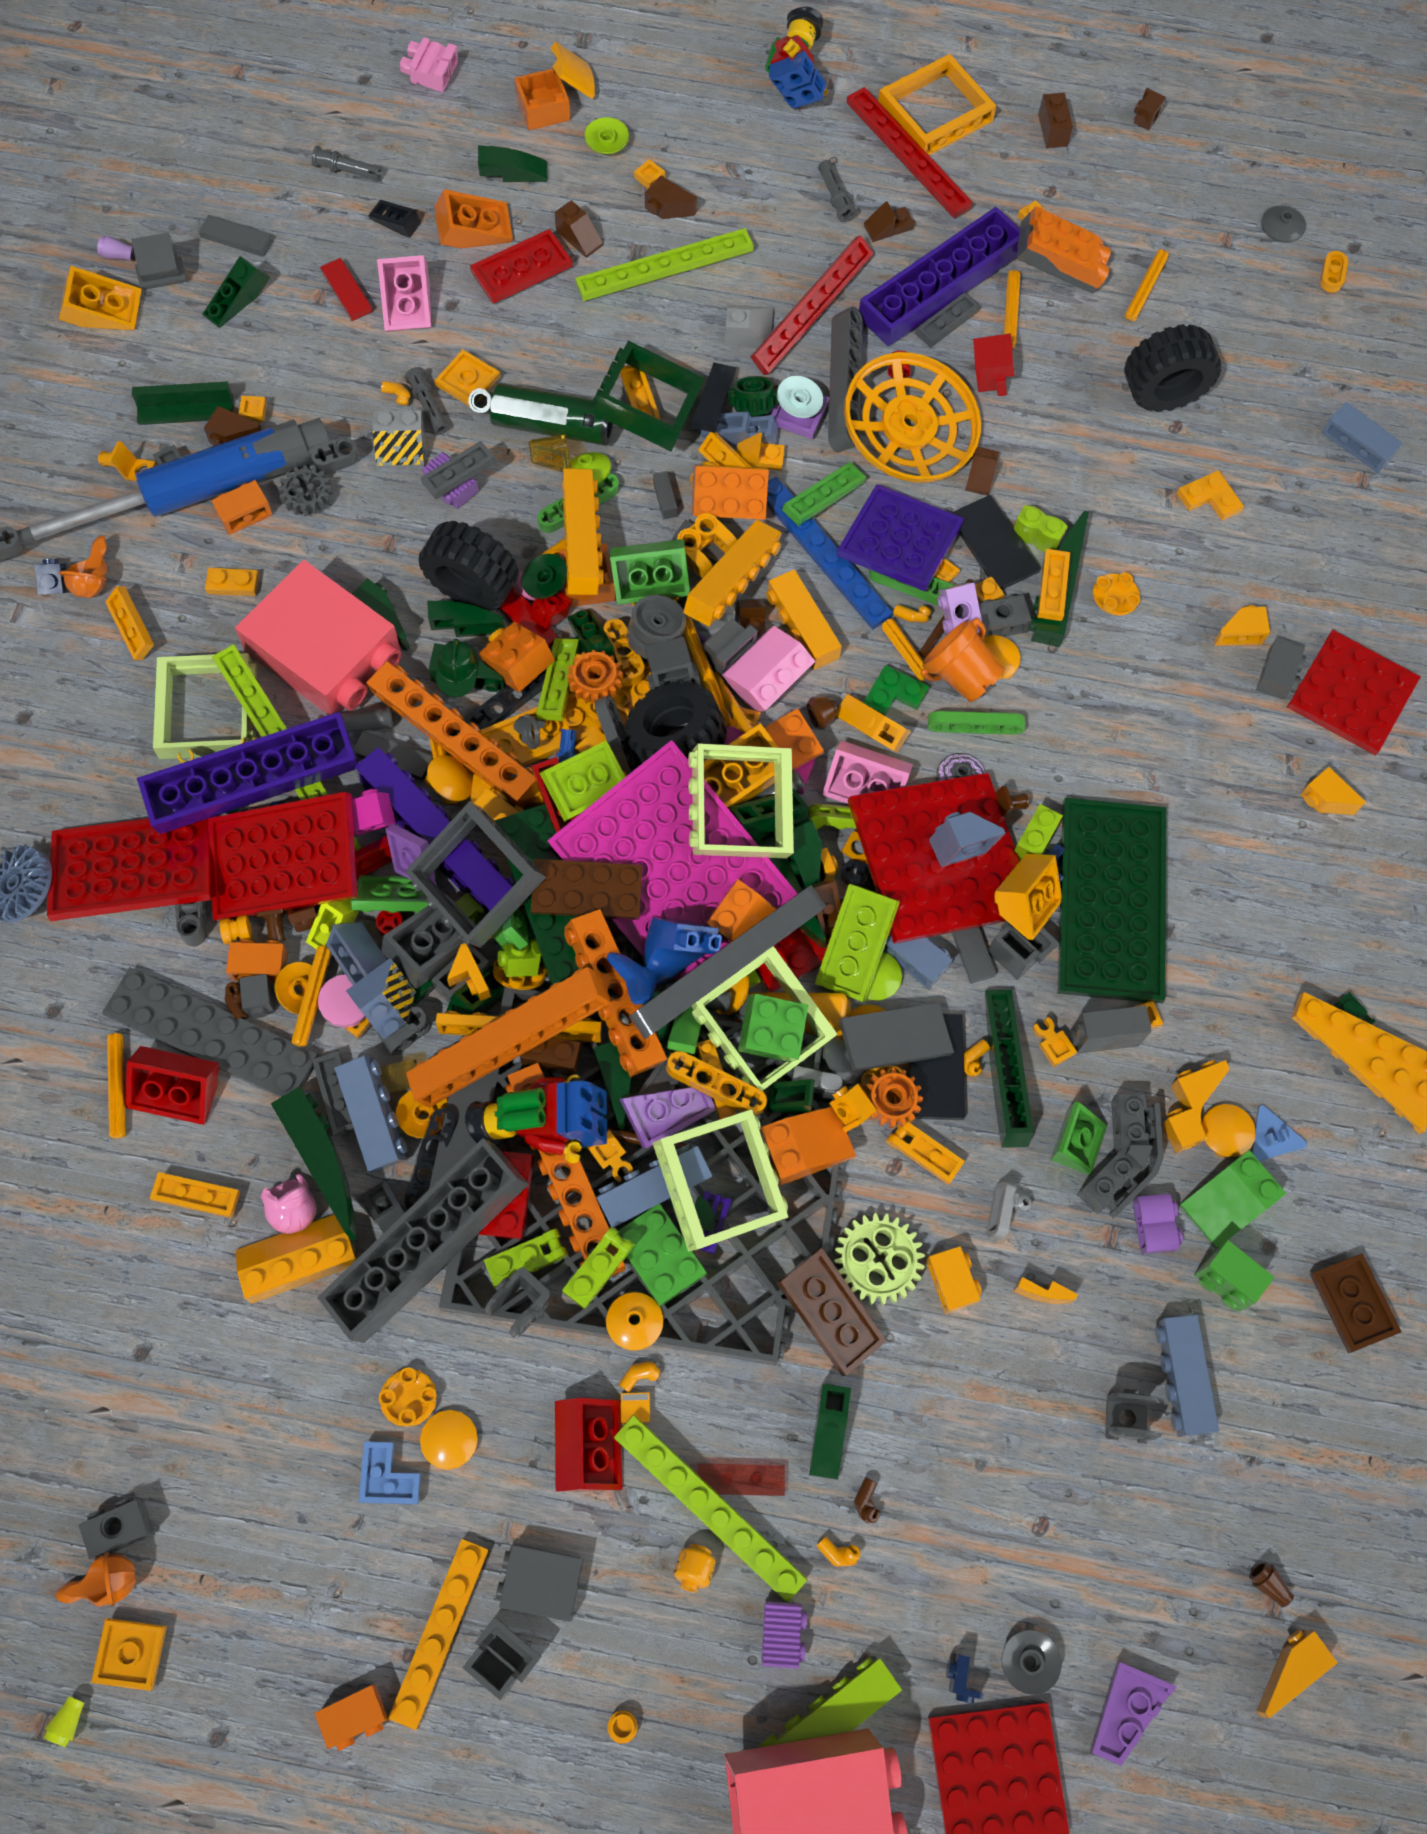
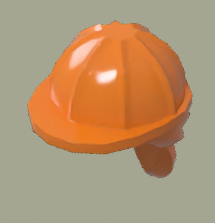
(88, 576)
(106, 1581)

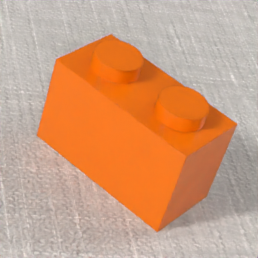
(241, 507)
(254, 959)
(351, 1716)

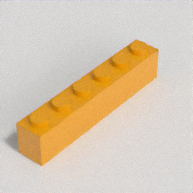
(580, 532)
(732, 573)

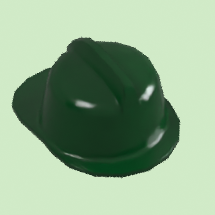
(456, 668)

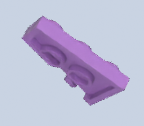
(665, 1112)
(1127, 1711)

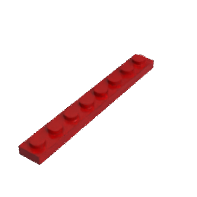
(909, 152)
(811, 305)

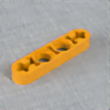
(718, 1079)

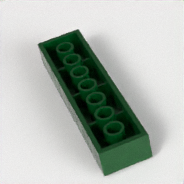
(530, 833)

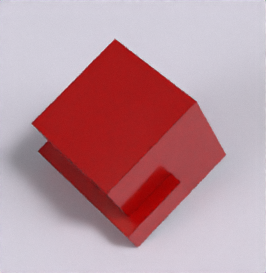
(993, 362)

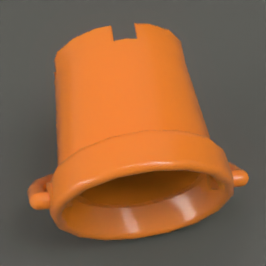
(964, 661)

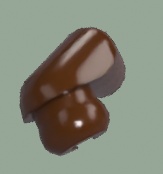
(864, 1503)

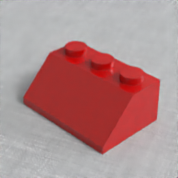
(171, 1084)
(586, 1446)

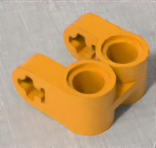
(718, 535)

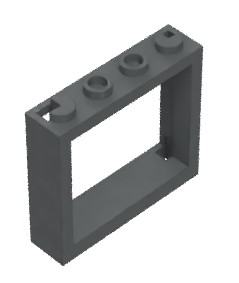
(444, 844)

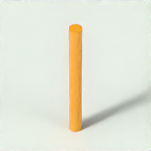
(732, 704)

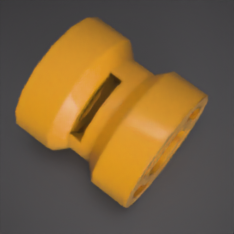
(233, 930)

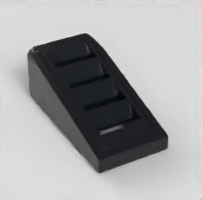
(403, 219)

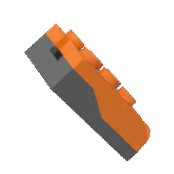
(1063, 250)

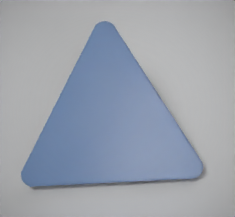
(1274, 1136)

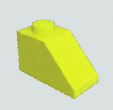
(329, 914)

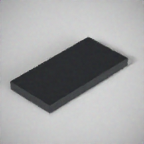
(995, 543)
(942, 1078)

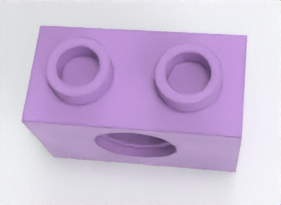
(953, 596)

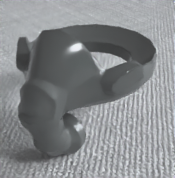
(523, 726)

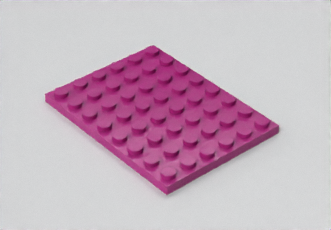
(649, 825)

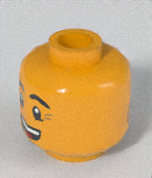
(694, 1567)

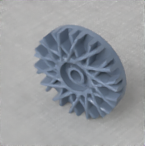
(23, 882)

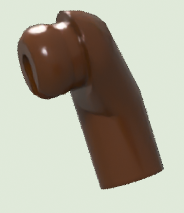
(233, 1000)

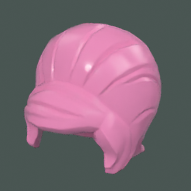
(289, 1205)

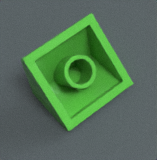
(1079, 1139)

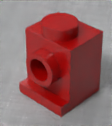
(551, 609)

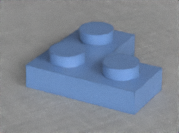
(378, 1482)

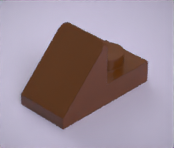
(888, 222)
(982, 471)
(752, 613)
(829, 894)
(302, 917)

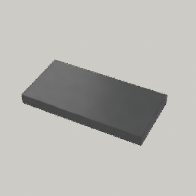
(895, 1036)

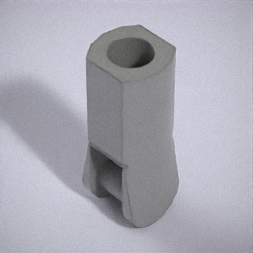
(823, 1081)

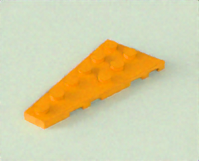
(1374, 1056)

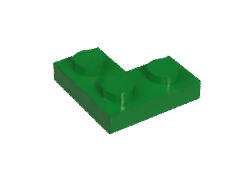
(893, 686)

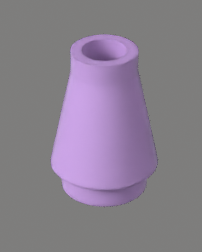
(114, 249)

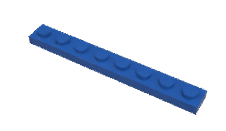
(824, 554)

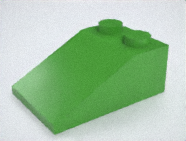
(1233, 1199)

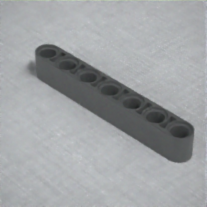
(844, 364)

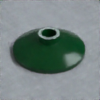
(544, 576)

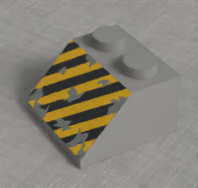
(399, 439)

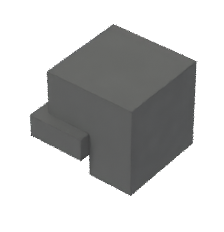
(157, 261)
(729, 645)
(670, 663)
(1017, 952)
(500, 1659)

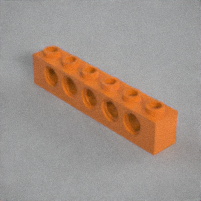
(594, 928)

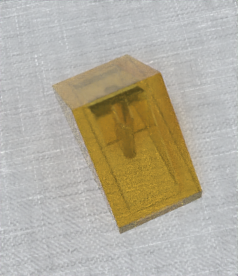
(550, 452)

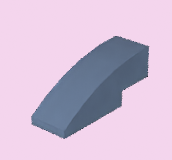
(740, 426)

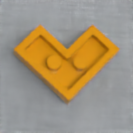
(1212, 490)

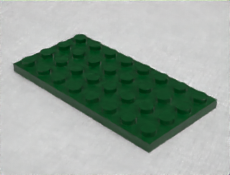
(1113, 901)

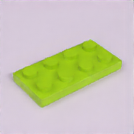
(857, 942)

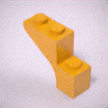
(1192, 1091)

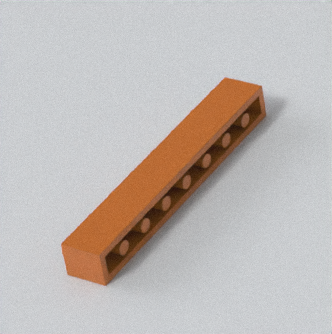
(508, 1037)

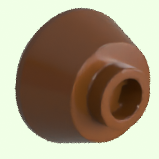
(821, 711)

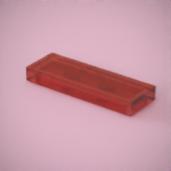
(744, 1479)

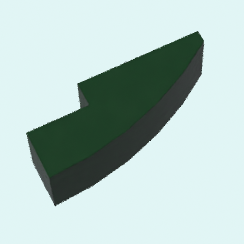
(511, 164)
(463, 618)

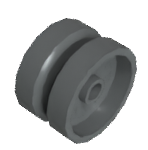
(654, 621)

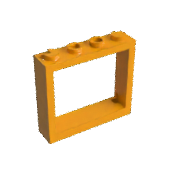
(953, 130)

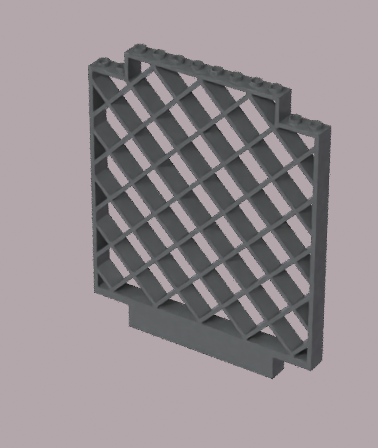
(461, 1143)

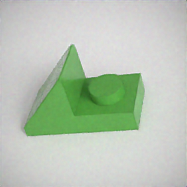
(513, 930)

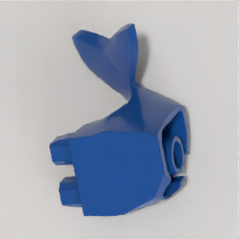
(668, 950)

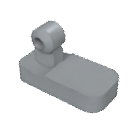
(1001, 1209)

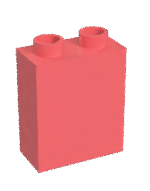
(319, 639)
(815, 1787)

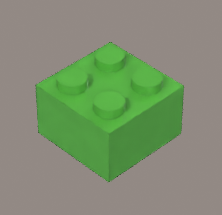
(773, 1028)
(1233, 1276)

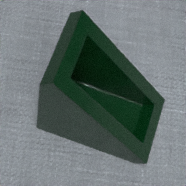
(791, 1097)

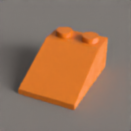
(471, 220)
(806, 1144)

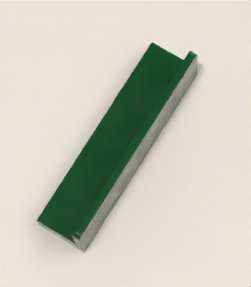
(181, 402)

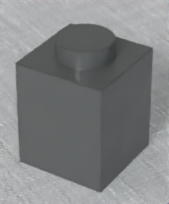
(257, 995)

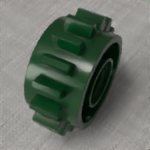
(753, 395)

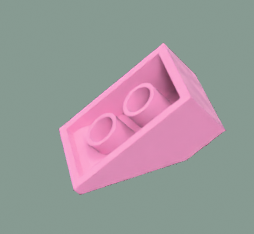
(405, 293)

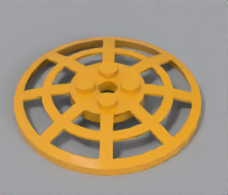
(915, 409)

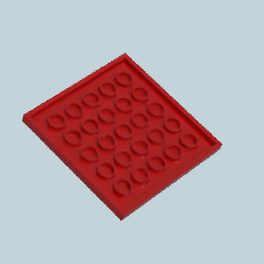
(904, 867)

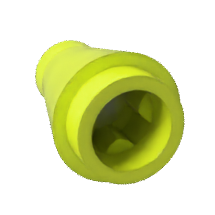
(64, 1723)

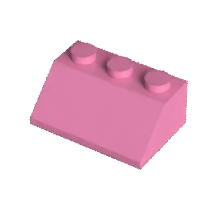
(768, 669)
(862, 772)

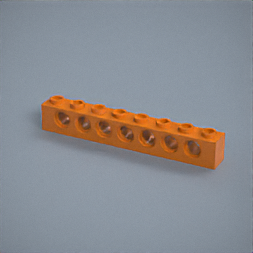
(390, 678)
(575, 1182)

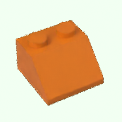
(738, 911)

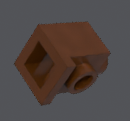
(1148, 109)

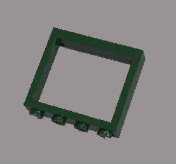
(634, 419)

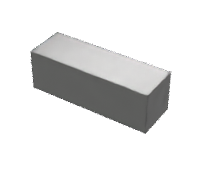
(665, 495)

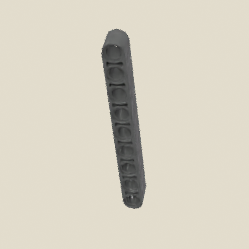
(727, 962)

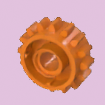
(590, 665)
(904, 1089)

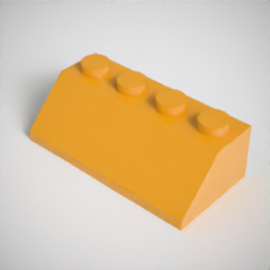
(293, 1259)

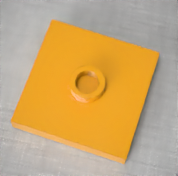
(465, 375)
(129, 1654)

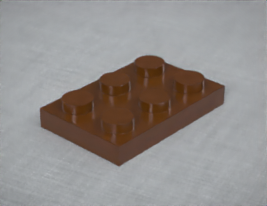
(1355, 1303)

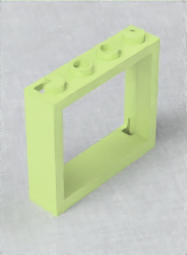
(188, 665)
(783, 799)
(796, 993)
(680, 1192)

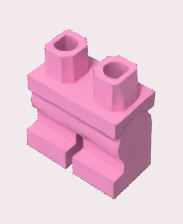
(430, 64)

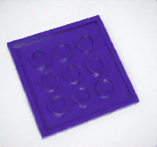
(900, 537)

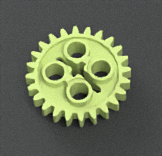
(900, 1245)

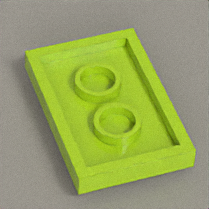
(582, 779)

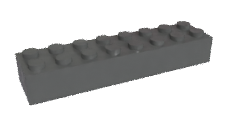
(422, 1241)

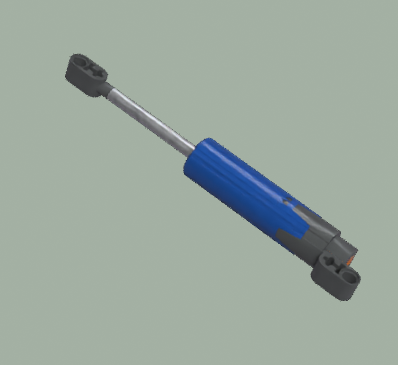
(205, 476)

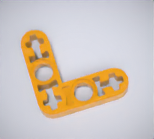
(627, 661)

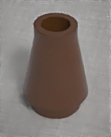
(1268, 1581)

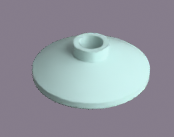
(802, 390)

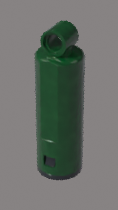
(543, 413)

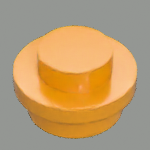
(622, 1727)

